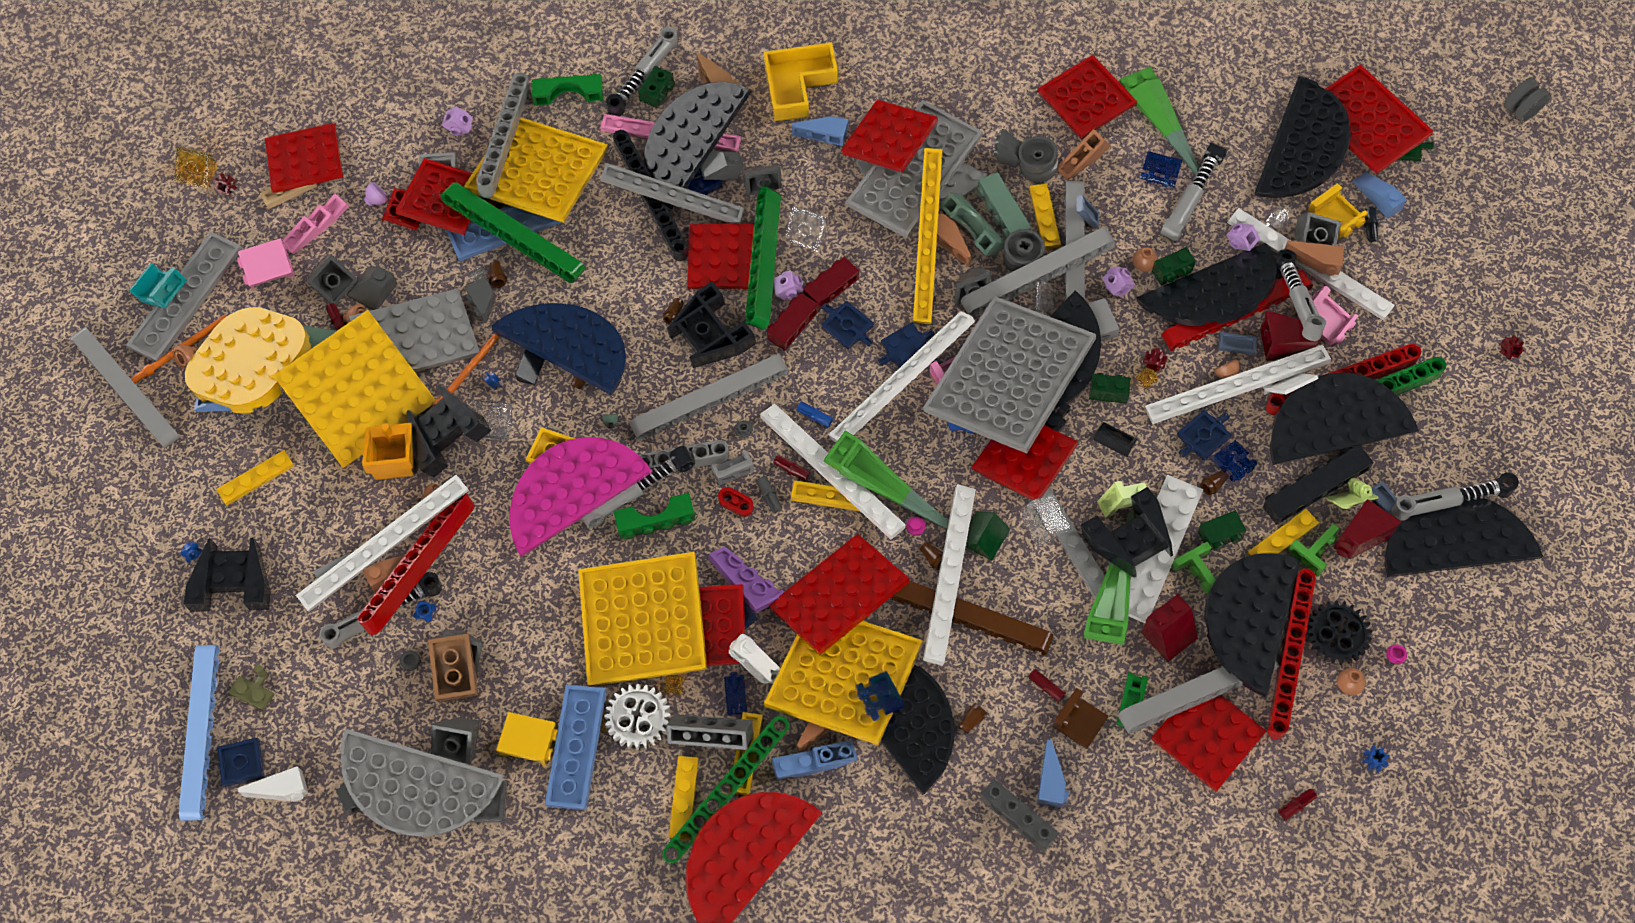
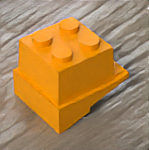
(388, 451)

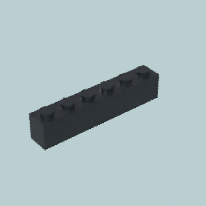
(1317, 484)

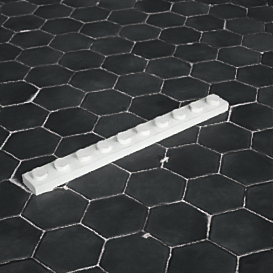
(1341, 283)
(903, 376)
(1237, 384)
(815, 455)
(382, 543)
(949, 575)

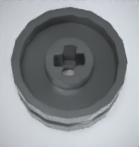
(1527, 99)
(1038, 159)
(1022, 248)

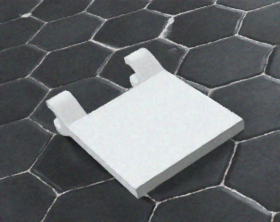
(1290, 384)

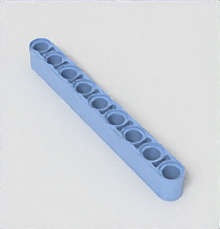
(198, 733)

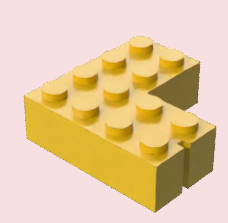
(794, 70)

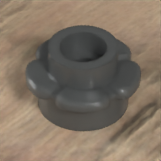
(743, 433)

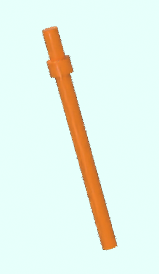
(470, 366)
(148, 369)

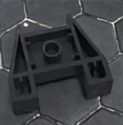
(706, 332)
(441, 427)
(1134, 540)
(228, 573)

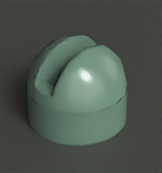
(608, 418)

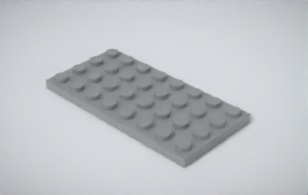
(895, 196)

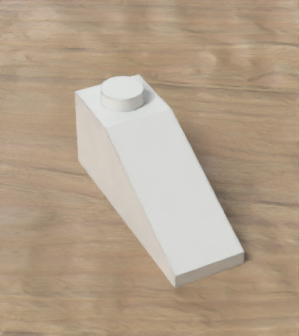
(281, 786)

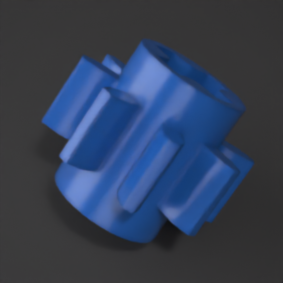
(1373, 763)

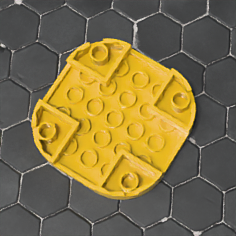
(242, 356)

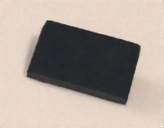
(529, 368)
(1115, 439)

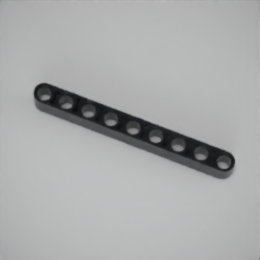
(660, 215)

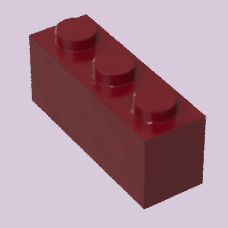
(832, 282)
(792, 321)

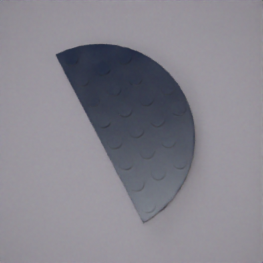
(570, 339)

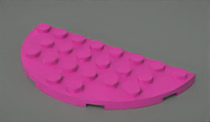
(568, 485)

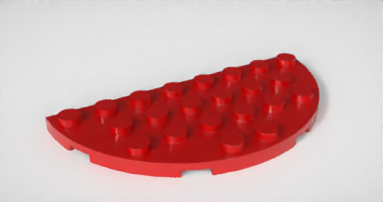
(741, 850)

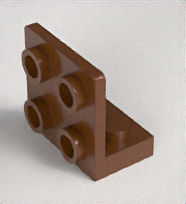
(1080, 720)

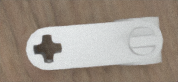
(754, 659)

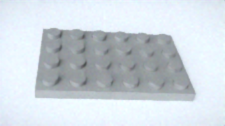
(429, 329)

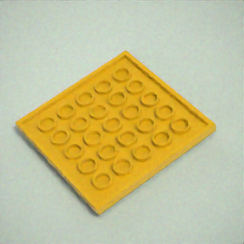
(544, 170)
(353, 384)
(642, 619)
(824, 685)

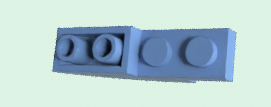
(814, 761)

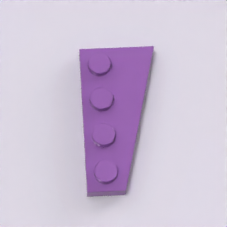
(757, 591)

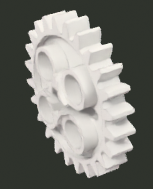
(619, 712)

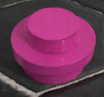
(915, 526)
(1396, 654)

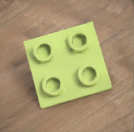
(1357, 493)

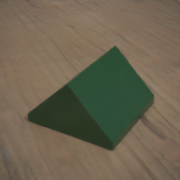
(986, 534)

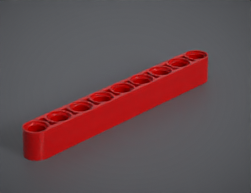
(1182, 335)
(1367, 368)
(414, 565)
(1291, 662)

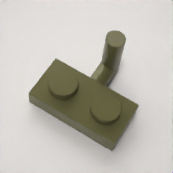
(253, 692)

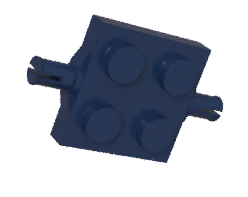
(847, 325)
(903, 344)
(1204, 435)

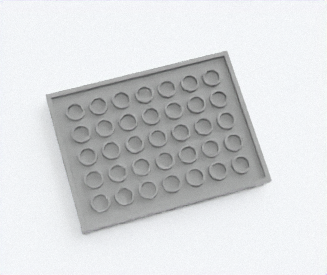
(1010, 374)

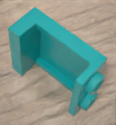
(157, 286)

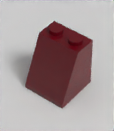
(1283, 336)
(1366, 530)
(1171, 628)

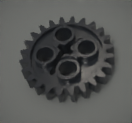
(1356, 641)

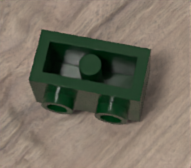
(656, 87)
(1173, 266)
(1109, 388)
(1222, 530)

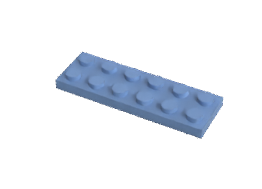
(479, 240)
(575, 747)

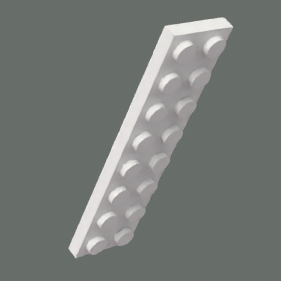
(1177, 505)

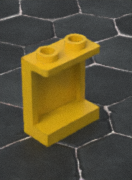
(1336, 207)
(527, 738)

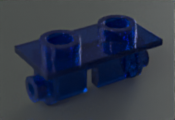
(735, 694)

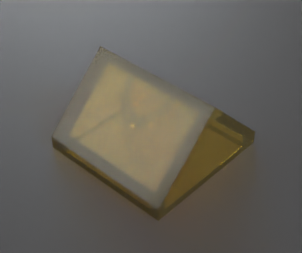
(194, 167)

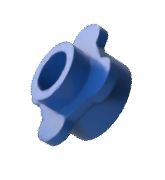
(492, 380)
(190, 551)
(421, 606)

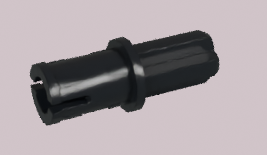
(1371, 225)

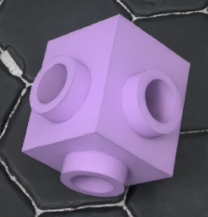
(457, 121)
(1243, 236)
(1118, 281)
(788, 285)

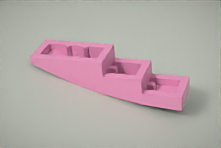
(315, 224)

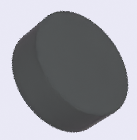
(410, 660)

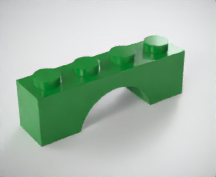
(547, 89)
(631, 522)

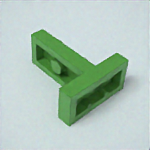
(1311, 556)
(1197, 566)

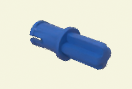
(815, 414)

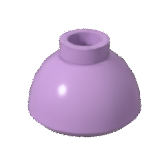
(375, 195)

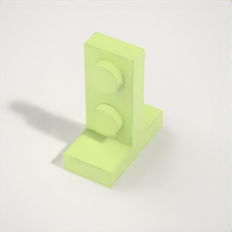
(1118, 497)

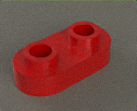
(736, 502)

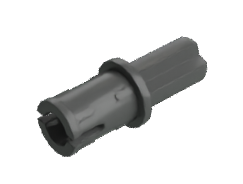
(769, 494)

